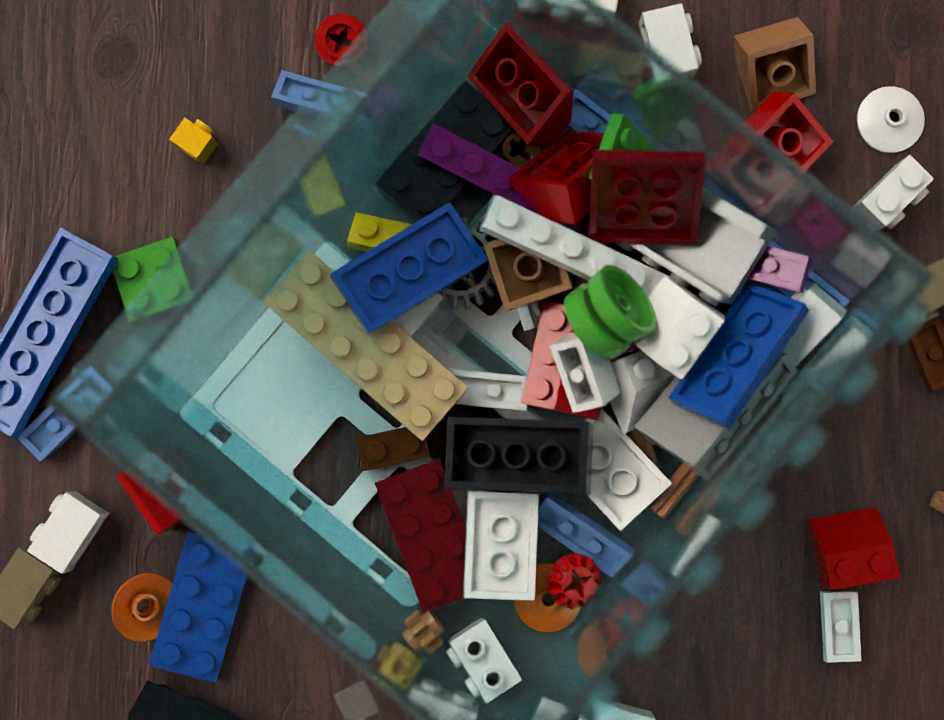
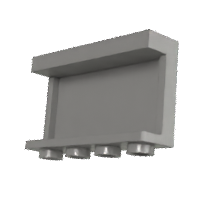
(724, 252)
(701, 442)

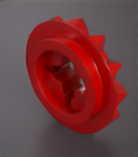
(335, 27)
(561, 576)

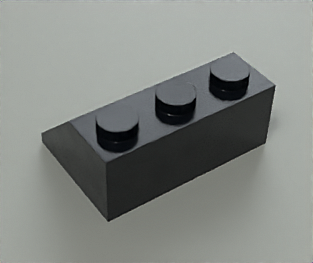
(163, 703)

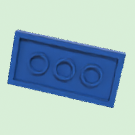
(408, 268)
(739, 355)
(199, 611)

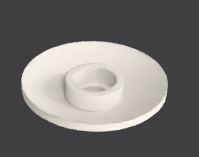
(878, 128)

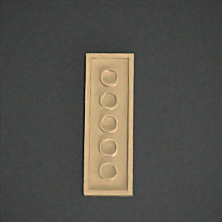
(383, 364)

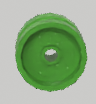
(609, 312)

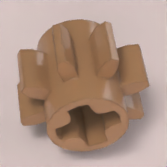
(423, 631)

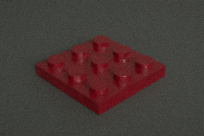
(646, 196)

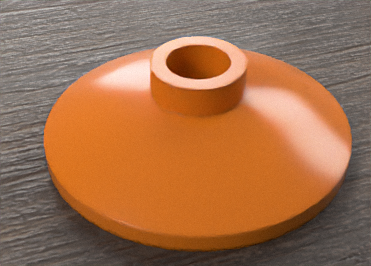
(541, 616)
(141, 623)

